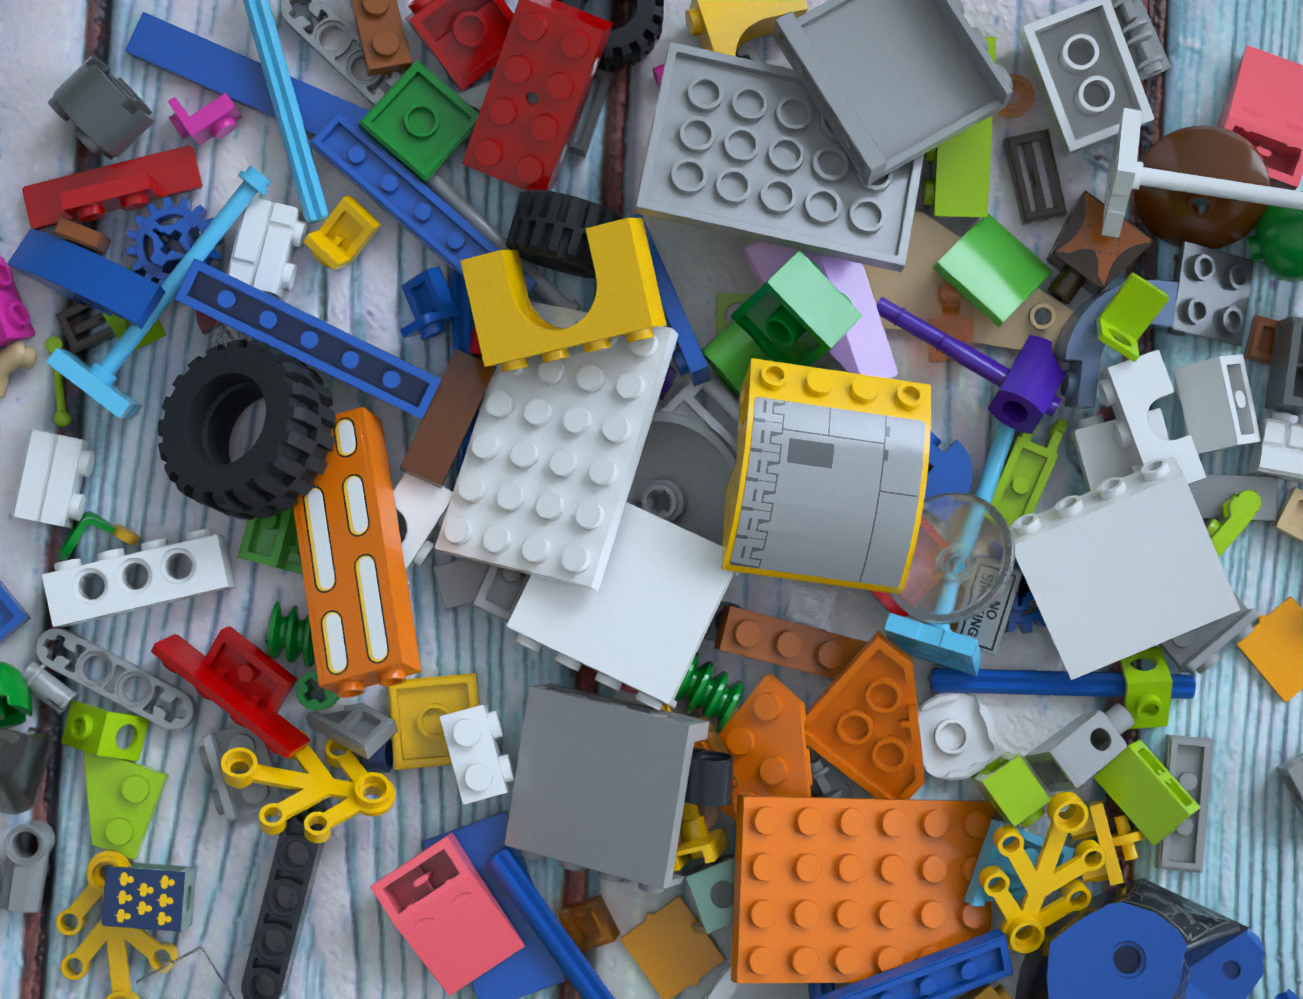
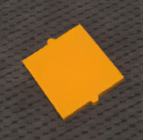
(1277, 648)
(670, 950)

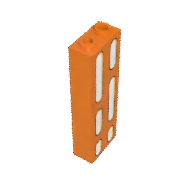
(356, 564)

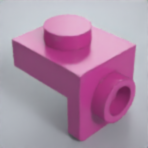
(211, 121)

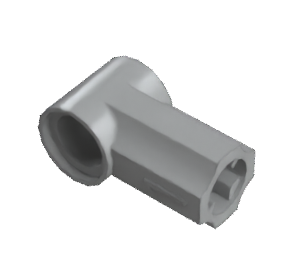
(25, 870)

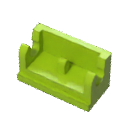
(1146, 792)

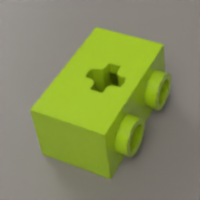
(1012, 790)

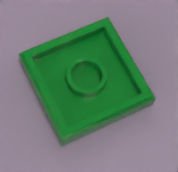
(420, 122)

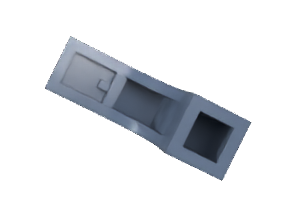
(1082, 349)

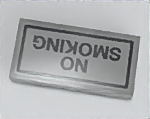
(991, 623)

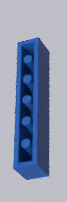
(307, 338)

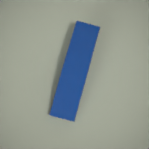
(87, 277)

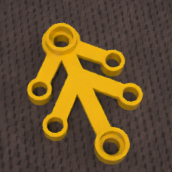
(314, 787)
(1044, 877)
(115, 936)

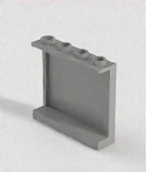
(893, 76)
(602, 785)

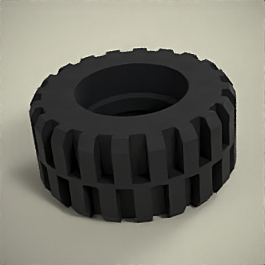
(206, 409)

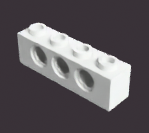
(72, 605)

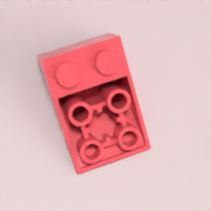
(1268, 112)
(448, 914)

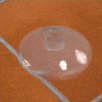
(953, 532)

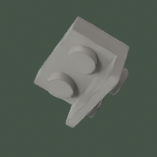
(1199, 646)
(232, 801)

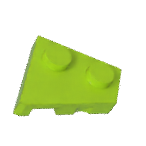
(121, 802)

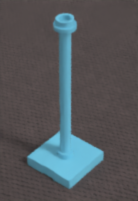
(100, 378)
(936, 641)

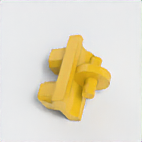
(1098, 826)

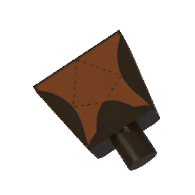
(1088, 257)

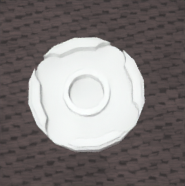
(955, 735)

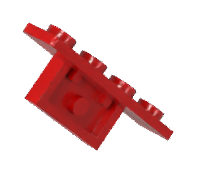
(112, 187)
(241, 683)

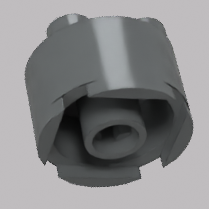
(103, 109)

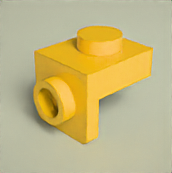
(342, 234)

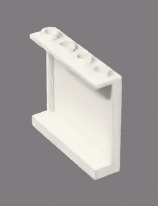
(1122, 567)
(643, 618)

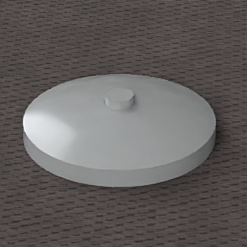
(684, 474)

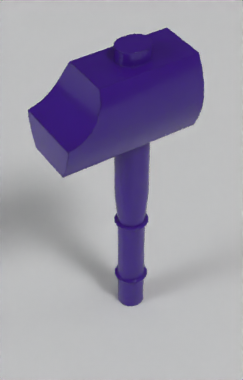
(1024, 390)

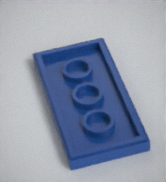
(530, 967)

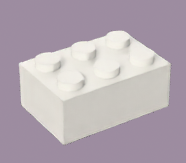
(1084, 73)

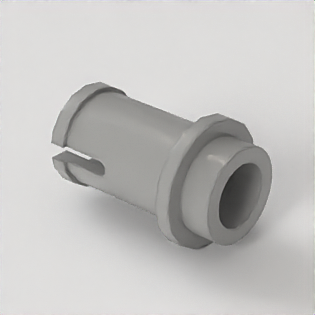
(48, 687)

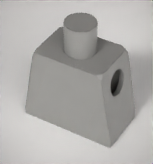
(1080, 748)

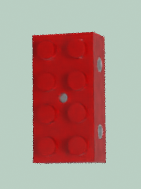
(537, 93)

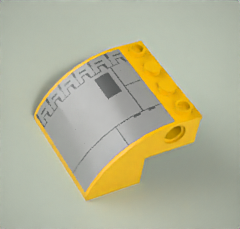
(827, 476)

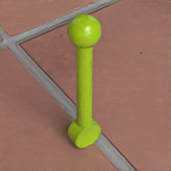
(62, 417)

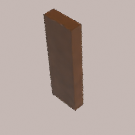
(448, 419)

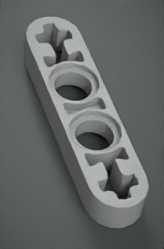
(341, 59)
(114, 683)

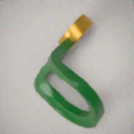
(92, 518)

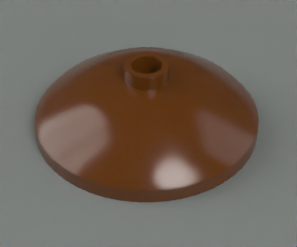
(1206, 153)

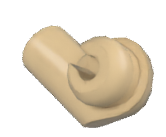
(11, 358)

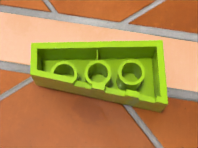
(961, 169)

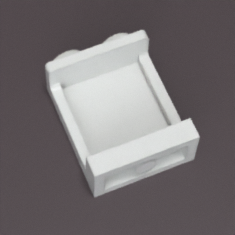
(1100, 452)

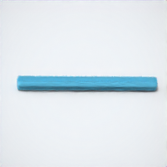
(286, 110)

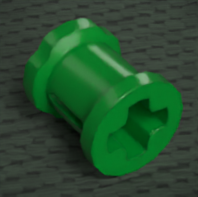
(305, 687)

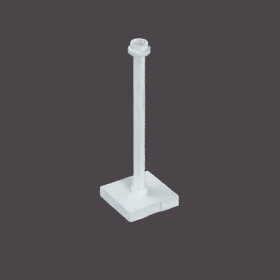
(1128, 174)

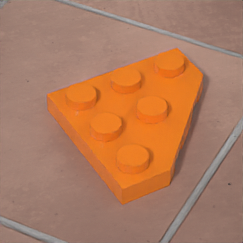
(871, 722)
(768, 744)

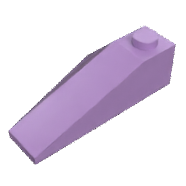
(865, 345)

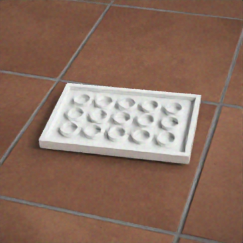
(556, 457)

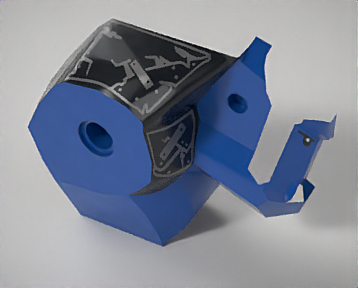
(1144, 946)

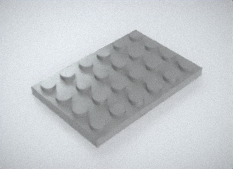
(754, 159)

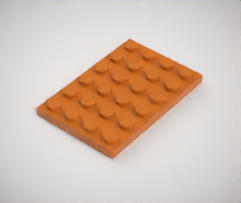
(851, 885)

